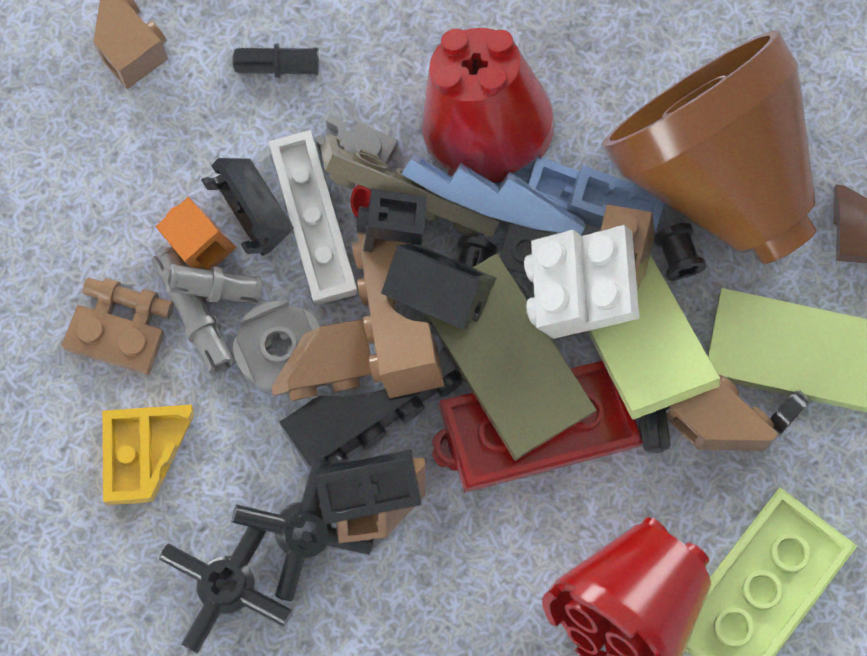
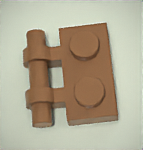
(113, 338)

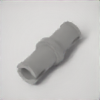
(213, 284)

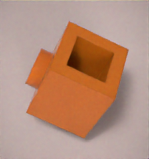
(195, 235)

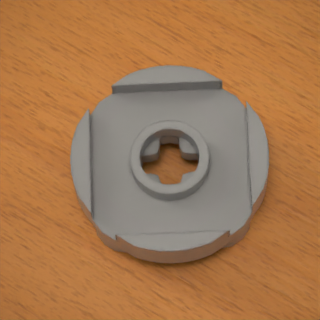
(256, 336)

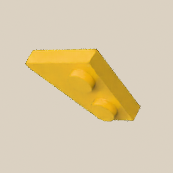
(140, 450)

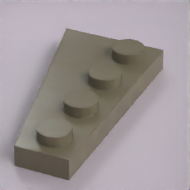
(369, 171)

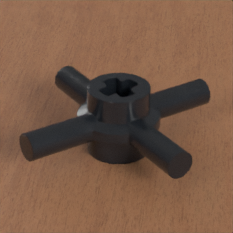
(283, 527)
(227, 602)

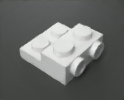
(582, 281)

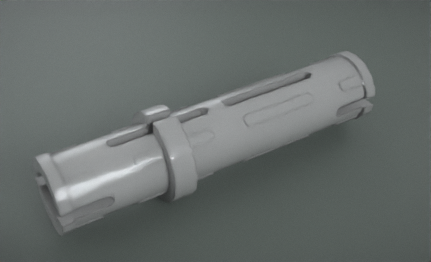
(200, 324)

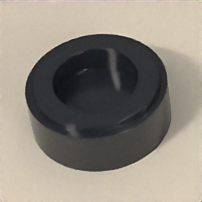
(789, 411)

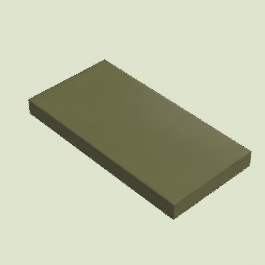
(514, 368)

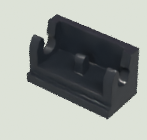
(251, 203)
(437, 285)
(368, 486)

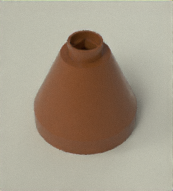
(728, 149)

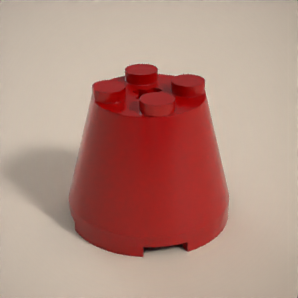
(484, 105)
(632, 595)

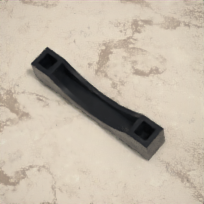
(335, 426)

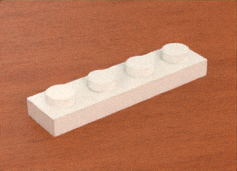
(313, 218)

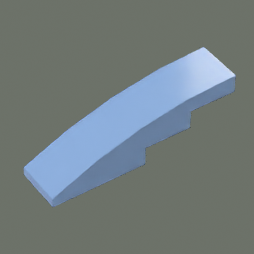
(587, 190)
(510, 202)

